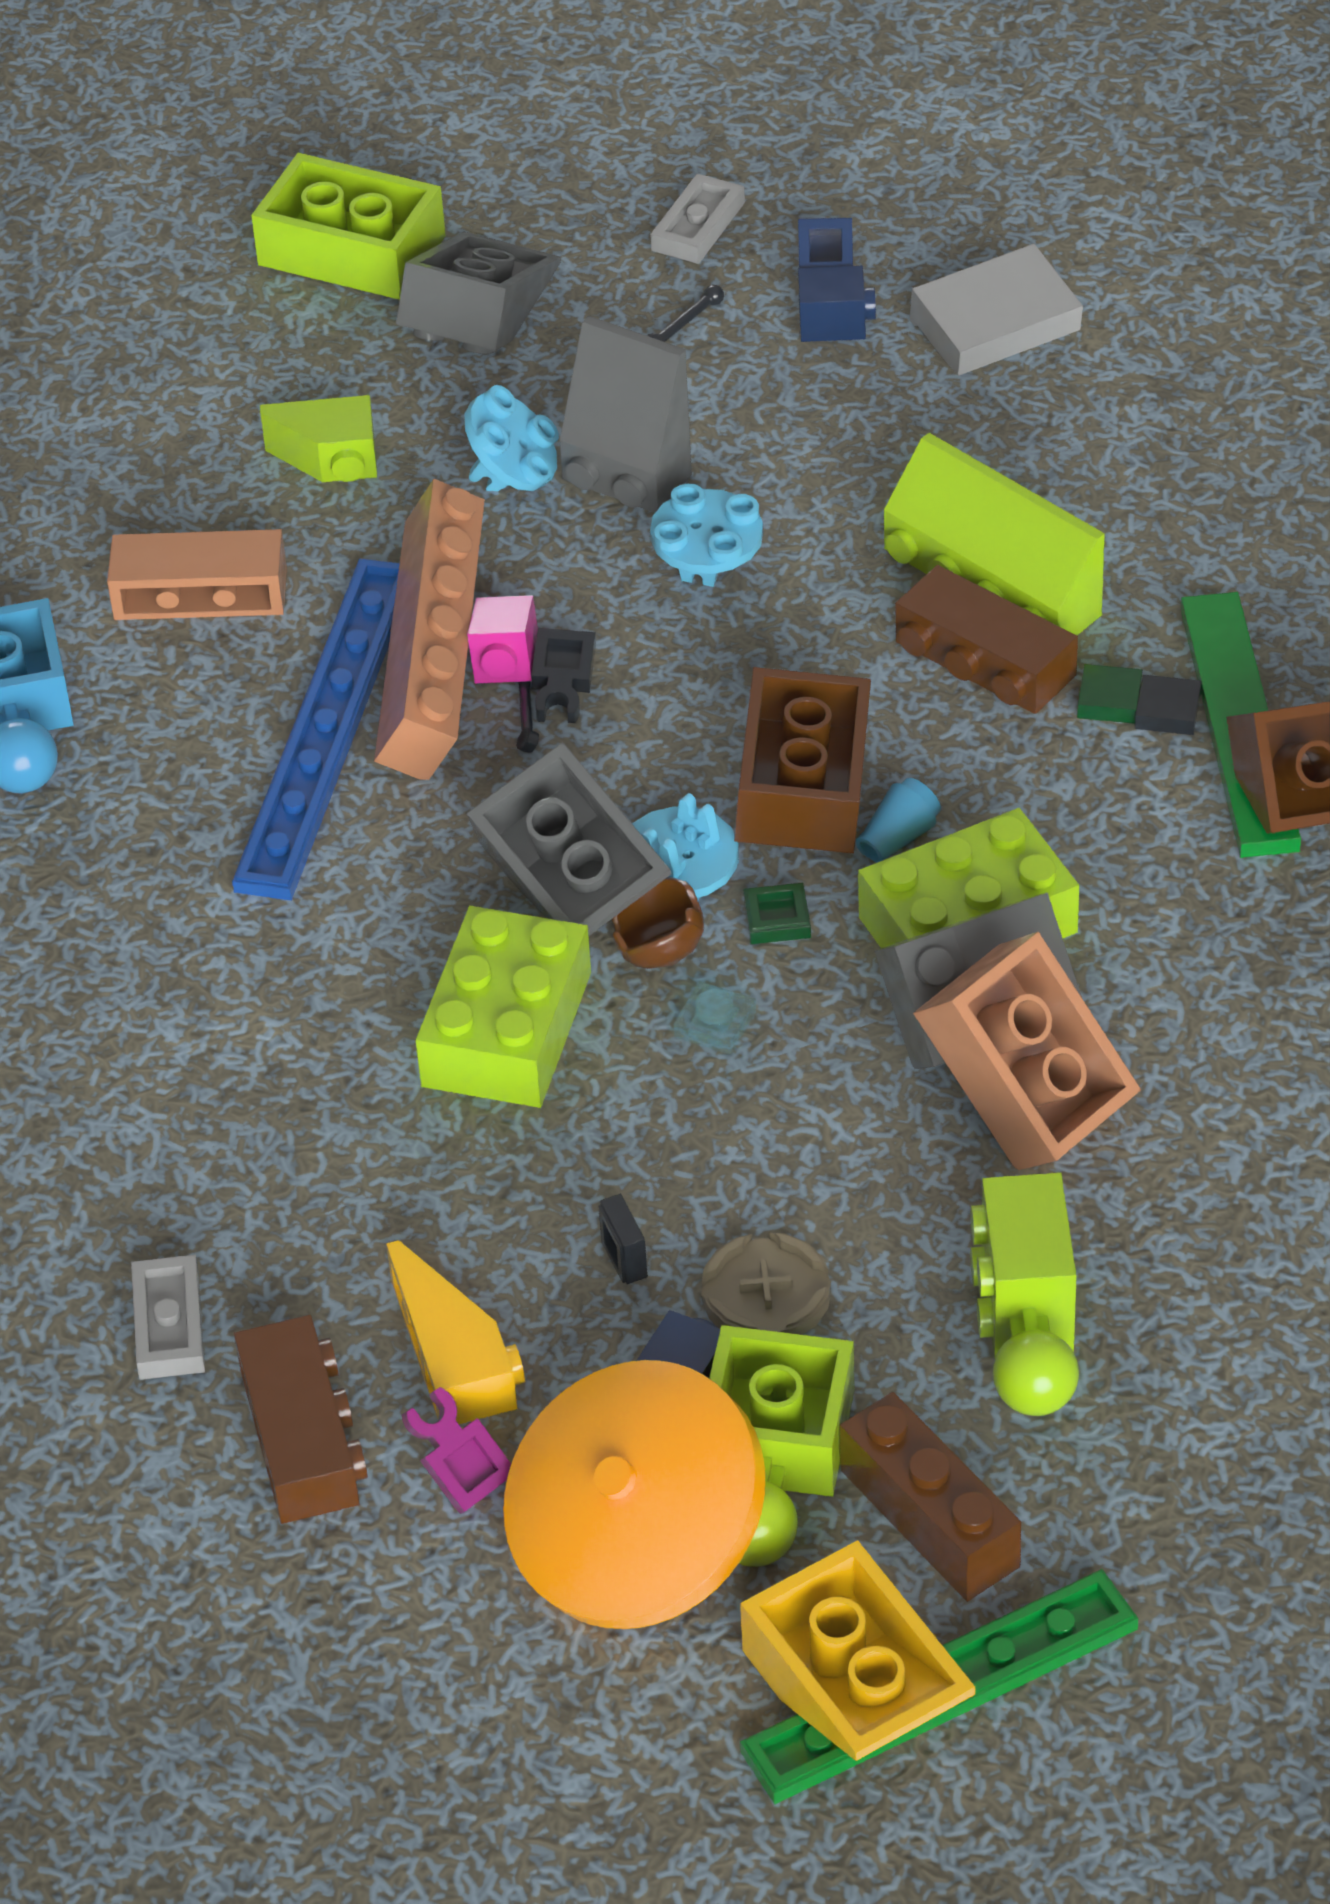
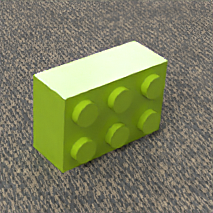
(346, 224)
(963, 878)
(504, 1006)

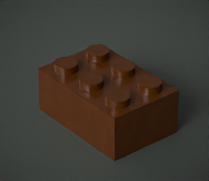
(802, 760)

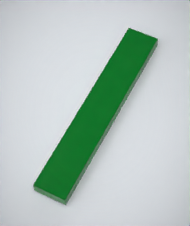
(1230, 687)
(993, 1657)

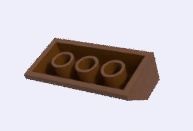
(1284, 764)

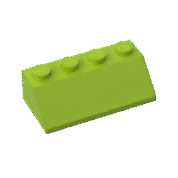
(995, 535)

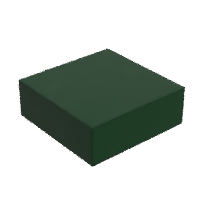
(1109, 693)
(777, 913)

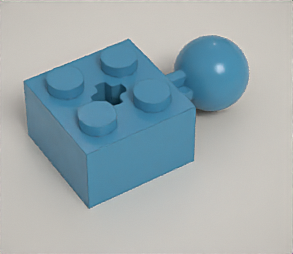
(30, 696)

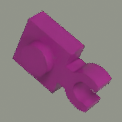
(465, 1459)

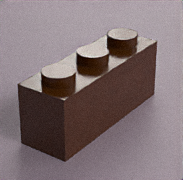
(986, 639)
(300, 1418)
(930, 1496)

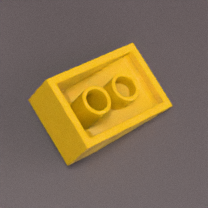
(850, 1653)

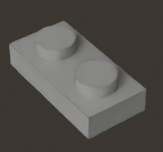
(697, 218)
(167, 1317)

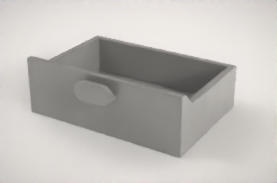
(995, 309)

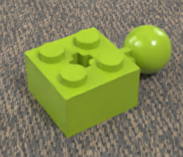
(1029, 1289)
(796, 1399)

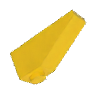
(454, 1340)

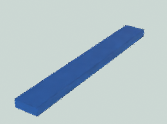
(320, 736)

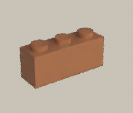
(197, 574)

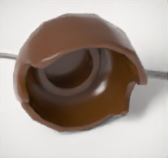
(660, 925)

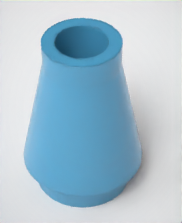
(900, 818)

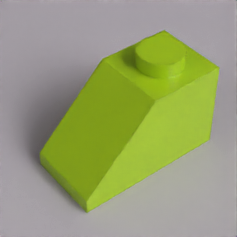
(323, 437)

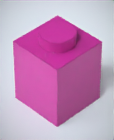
(503, 639)

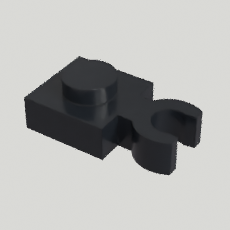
(562, 669)

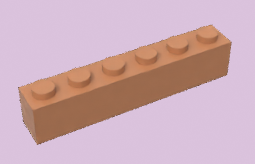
(430, 631)

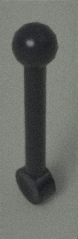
(712, 296)
(528, 738)

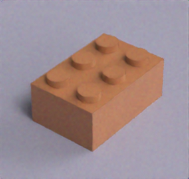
(1027, 1051)

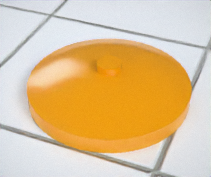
(634, 1494)

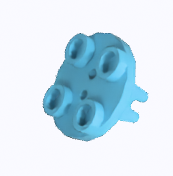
(510, 442)
(706, 531)
(692, 834)

